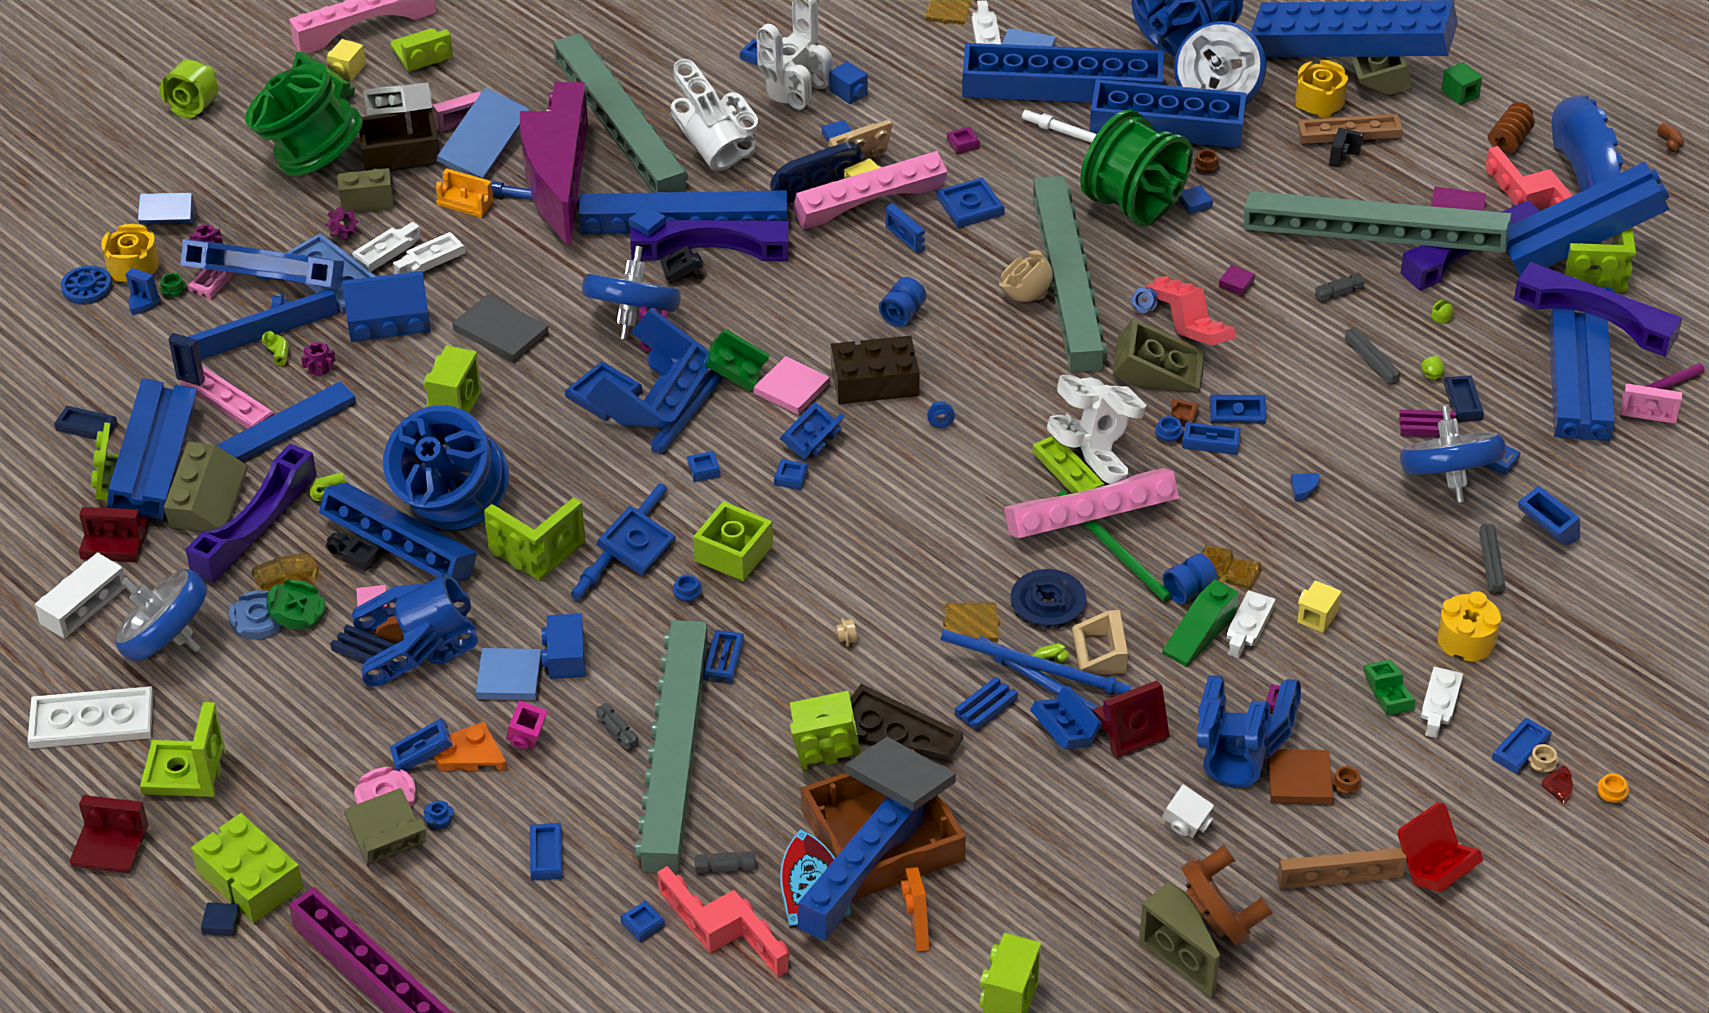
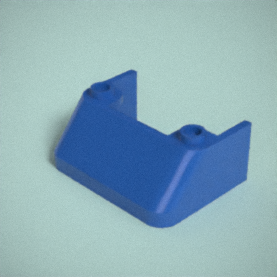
(677, 361)

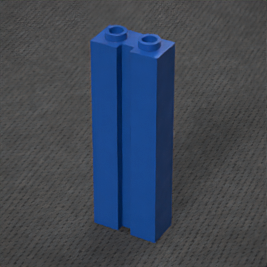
(1588, 217)
(1580, 375)
(151, 448)

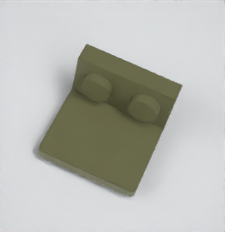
(385, 826)

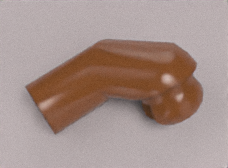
(1674, 137)

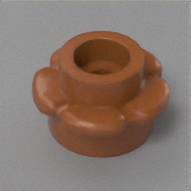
(1206, 160)
(1347, 780)

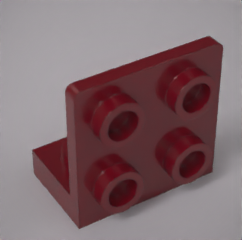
(109, 834)

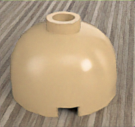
(1027, 278)

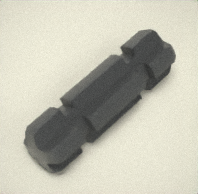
(1339, 287)
(617, 726)
(725, 862)

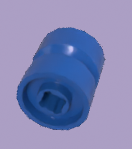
(902, 301)
(1189, 578)

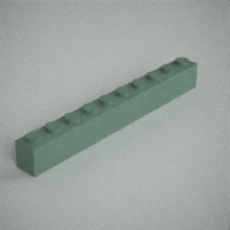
(620, 116)
(1378, 221)
(1070, 280)
(674, 747)

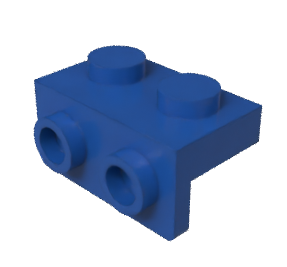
(810, 431)
(1067, 719)

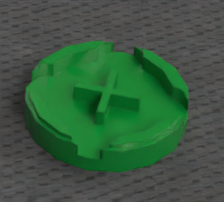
(295, 604)

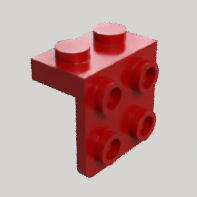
(1433, 850)

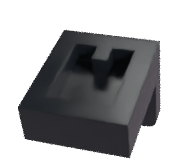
(1345, 142)
(682, 263)

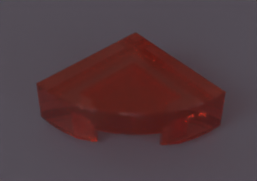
(1559, 784)

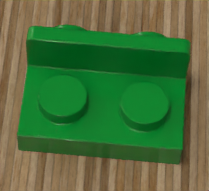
(736, 359)

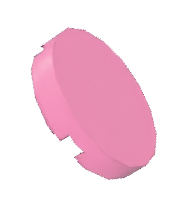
(383, 781)

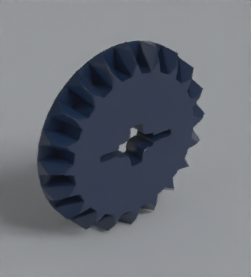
(1048, 583)

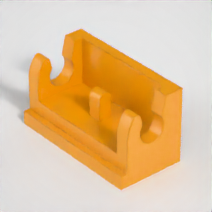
(464, 193)

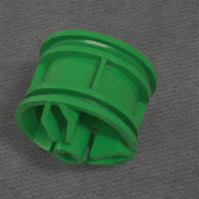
(303, 119)
(1136, 167)

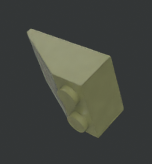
(1156, 359)
(1179, 937)

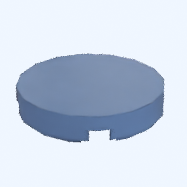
(250, 617)

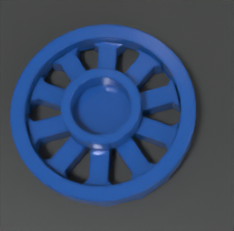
(85, 283)

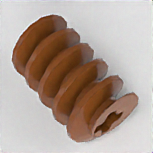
(1512, 127)

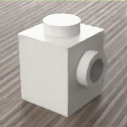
(1188, 812)

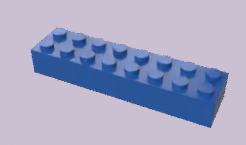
(1356, 28)
(1052, 71)

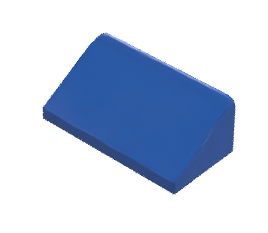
(1238, 408)

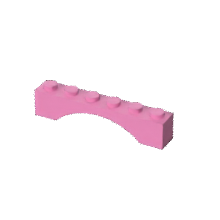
(317, 28)
(827, 201)
(1070, 509)

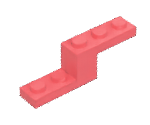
(1540, 188)
(1191, 311)
(723, 921)

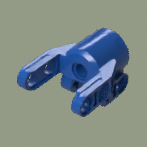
(427, 622)
(1242, 740)

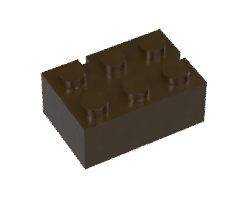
(388, 144)
(875, 369)

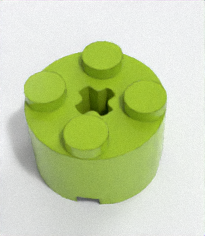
(189, 88)

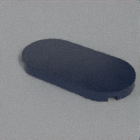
(816, 169)

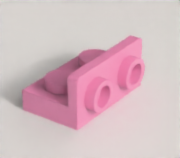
(1651, 403)

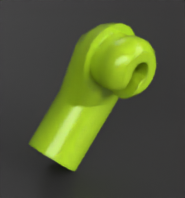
(278, 346)
(318, 488)
(1056, 651)

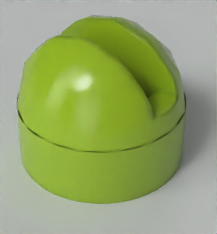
(1442, 311)
(1433, 367)

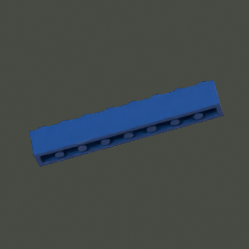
(612, 210)

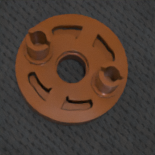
(1214, 904)

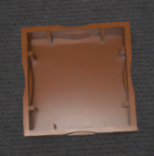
(843, 804)

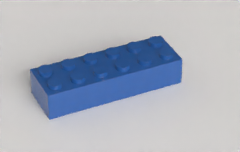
(1194, 113)

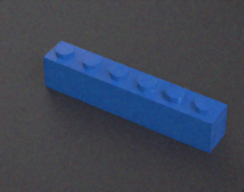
(397, 532)

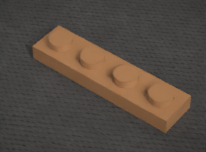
(1371, 126)
(1341, 868)

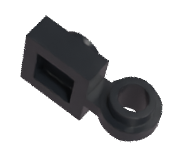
(358, 552)

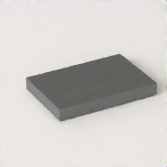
(500, 328)
(900, 773)

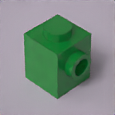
(1461, 83)

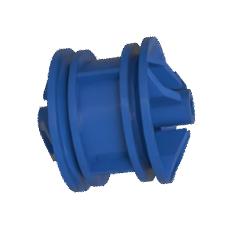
(1171, 21)
(426, 485)

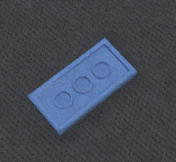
(482, 134)
(322, 247)

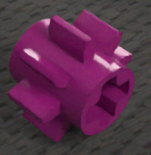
(341, 216)
(207, 233)
(318, 358)

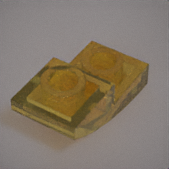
(283, 568)
(1233, 570)

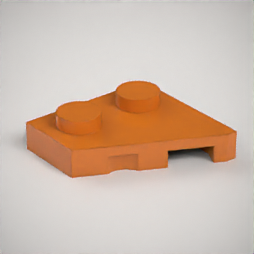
(471, 749)
(915, 904)

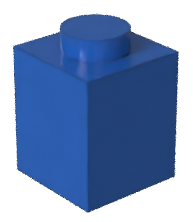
(848, 82)

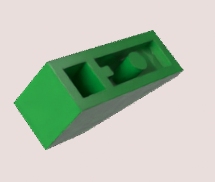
(1202, 623)

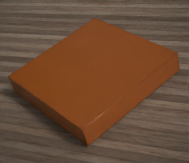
(1300, 776)

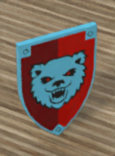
(800, 868)

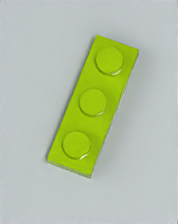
(1066, 465)

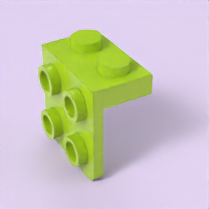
(423, 48)
(105, 463)

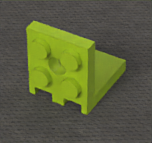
(1613, 259)
(536, 549)
(824, 729)
(198, 757)

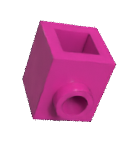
(526, 725)

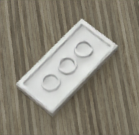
(90, 717)

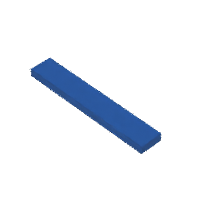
(275, 319)
(289, 422)

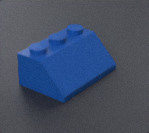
(386, 306)

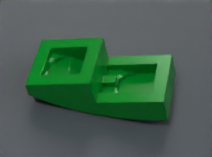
(1388, 687)

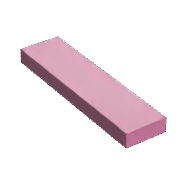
(230, 400)

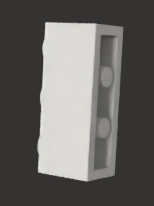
(397, 98)
(80, 595)

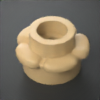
(847, 631)
(1543, 758)

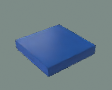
(970, 202)
(581, 388)
(636, 540)

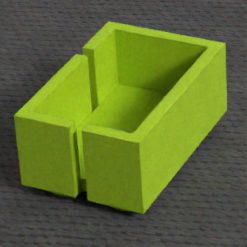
(247, 867)

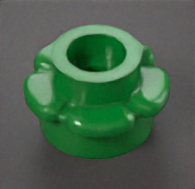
(172, 284)

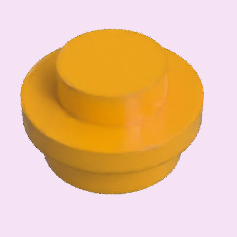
(1613, 788)

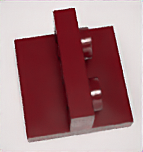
(112, 533)
(1134, 718)

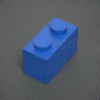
(564, 646)

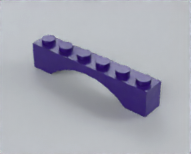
(757, 238)
(1427, 264)
(1647, 325)
(219, 548)

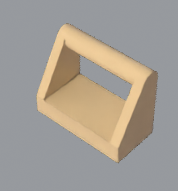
(1108, 624)

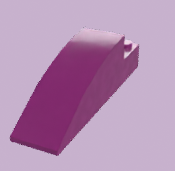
(554, 154)

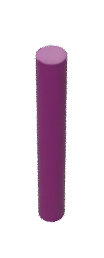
(1678, 377)

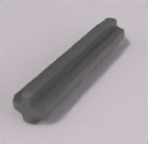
(1372, 355)
(1492, 558)

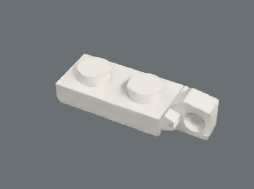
(985, 25)
(387, 246)
(430, 254)
(1249, 622)
(1440, 699)

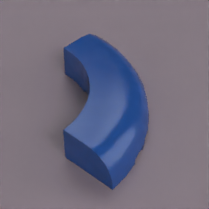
(1586, 140)

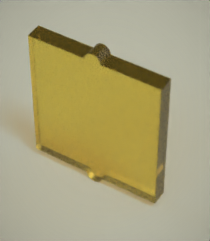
(948, 11)
(972, 619)

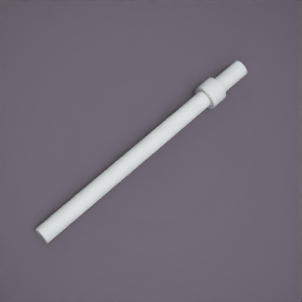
(1048, 122)

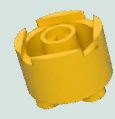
(1321, 88)
(129, 248)
(1469, 626)

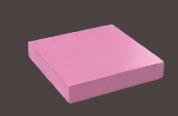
(791, 385)

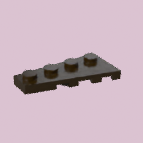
(883, 717)

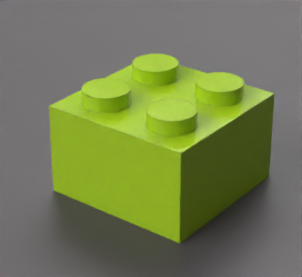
(454, 379)
(733, 541)
(1012, 976)

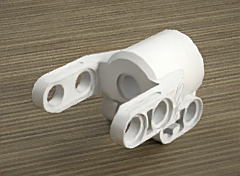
(794, 58)
(711, 122)
(1102, 422)

